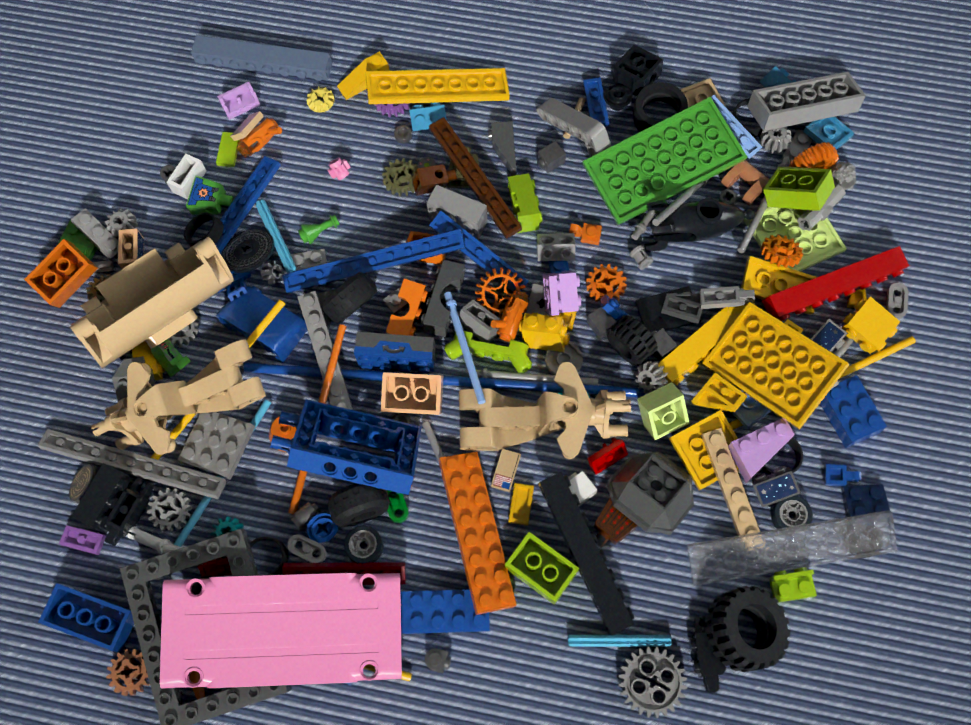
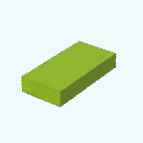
(227, 151)

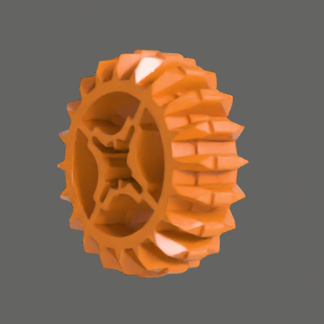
(818, 156)
(485, 287)

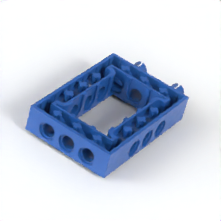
(345, 463)

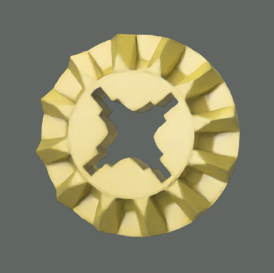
(317, 105)

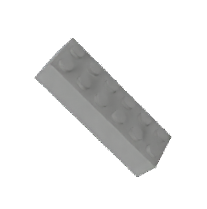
(805, 101)

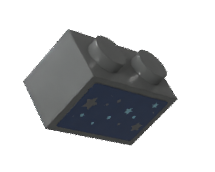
(775, 486)

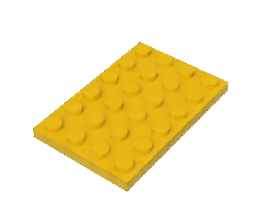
(775, 365)

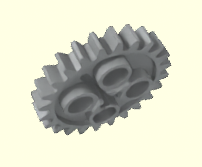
(645, 700)

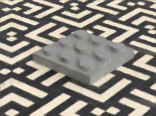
(216, 444)

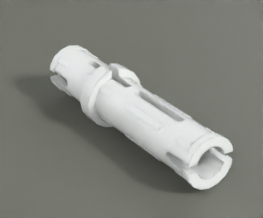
(161, 545)

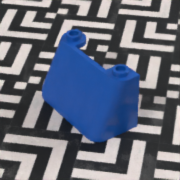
(250, 309)

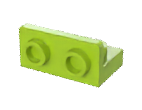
(793, 585)

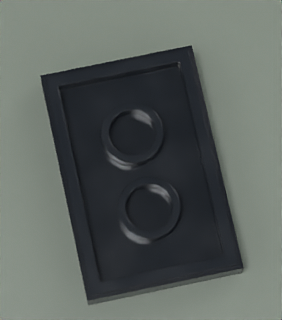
(651, 316)

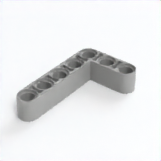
(576, 124)

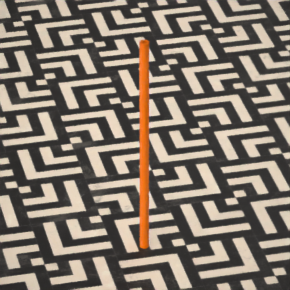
(322, 399)

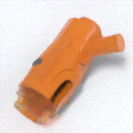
(258, 137)
(512, 315)

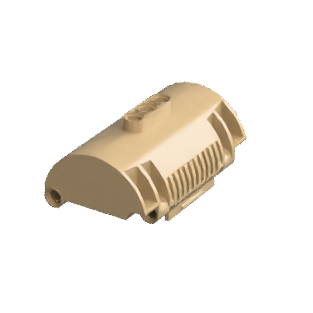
(150, 299)

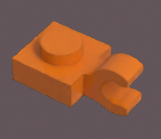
(589, 233)

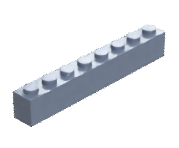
(262, 57)

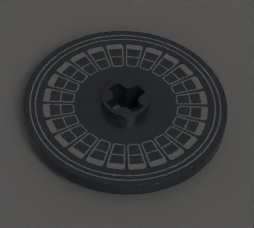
(248, 250)

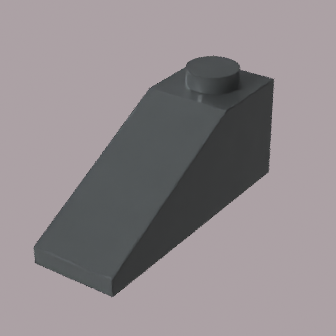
(503, 143)

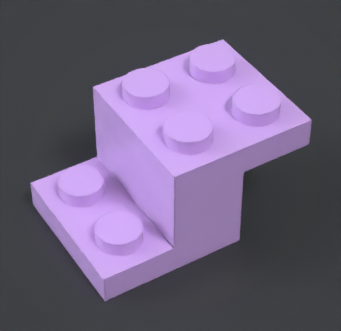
(561, 292)

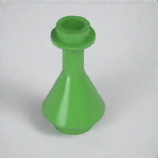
(310, 232)

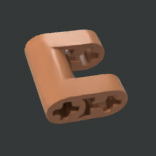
(751, 176)

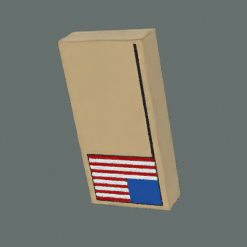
(506, 470)

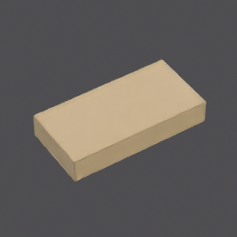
(247, 126)

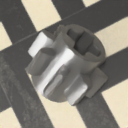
(271, 272)

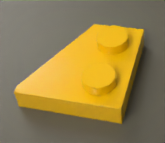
(719, 395)

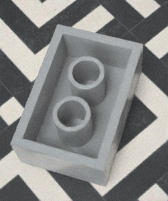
(463, 210)

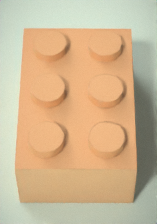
(412, 393)

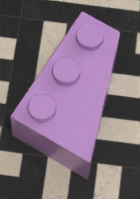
(758, 447)

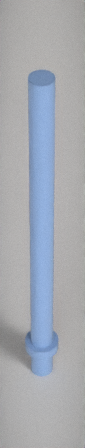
(451, 305)

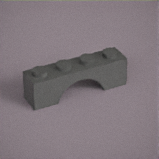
(449, 279)

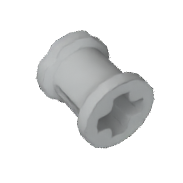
(641, 257)

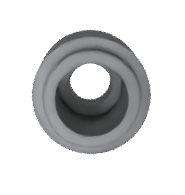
(304, 514)

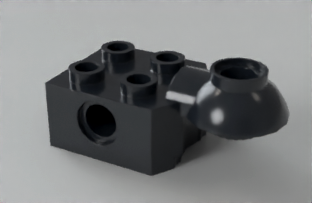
(631, 74)

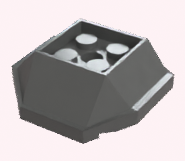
(652, 509)

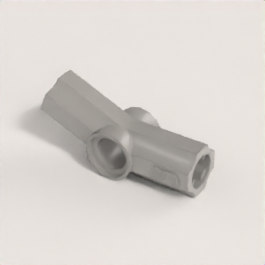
(811, 218)

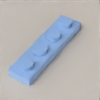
(744, 138)

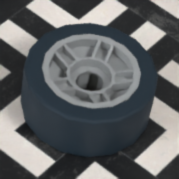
(799, 506)
(361, 535)

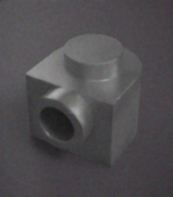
(437, 660)

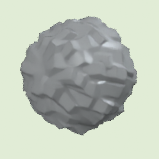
(844, 175)

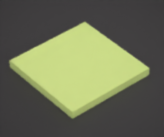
(817, 244)

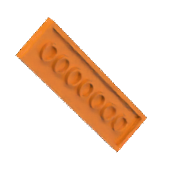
(477, 533)

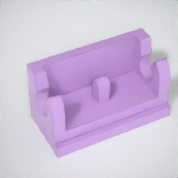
(238, 100)

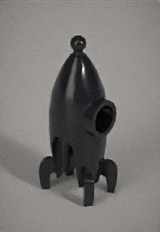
(694, 222)

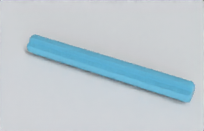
(273, 230)
(619, 640)

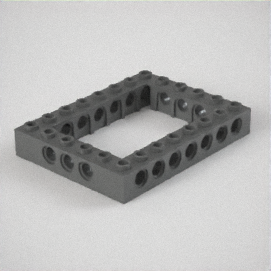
(147, 622)

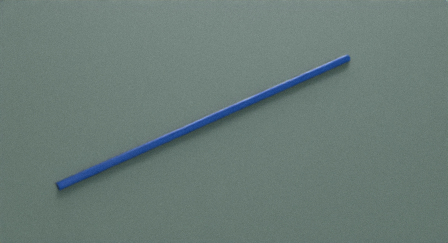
(447, 380)

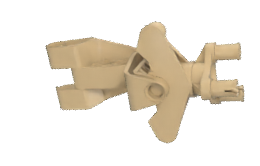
(148, 408)
(512, 421)

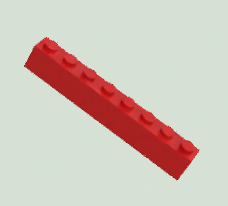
(839, 282)

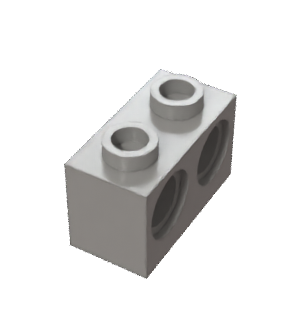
(556, 247)

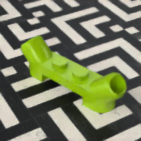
(515, 353)

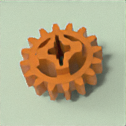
(781, 251)
(607, 276)

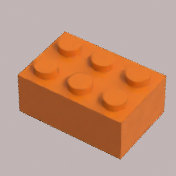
(61, 273)

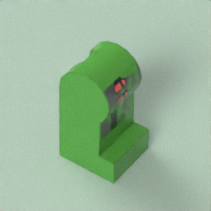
(169, 357)

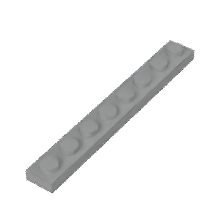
(323, 347)

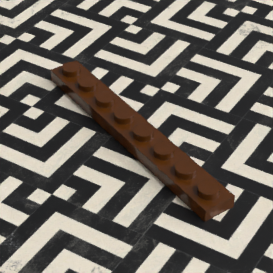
(475, 177)

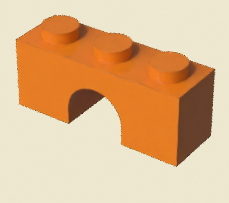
(413, 294)

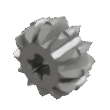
(776, 139)
(120, 221)
(650, 376)

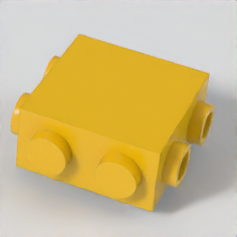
(870, 325)
(544, 332)

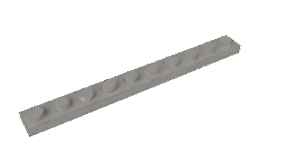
(133, 464)

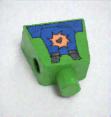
(207, 197)

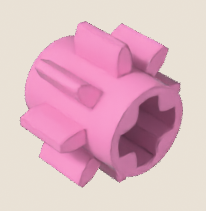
(338, 168)

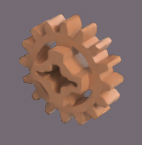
(132, 680)

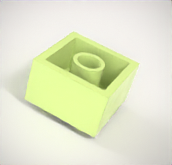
(663, 411)

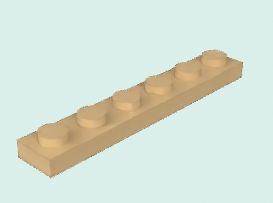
(730, 482)

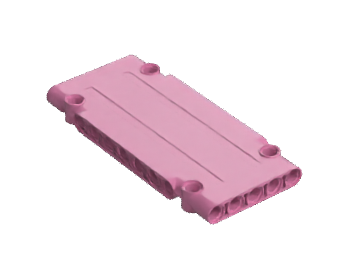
(280, 630)

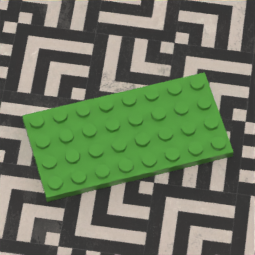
(664, 160)

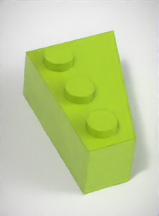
(524, 202)

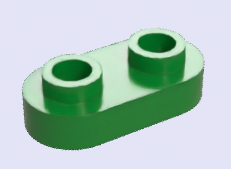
(397, 503)

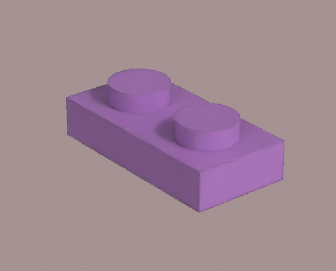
(82, 540)

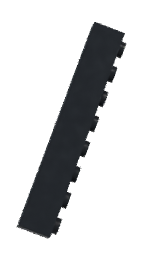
(585, 553)

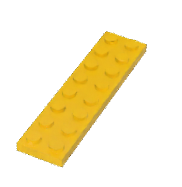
(437, 86)

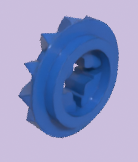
(321, 535)

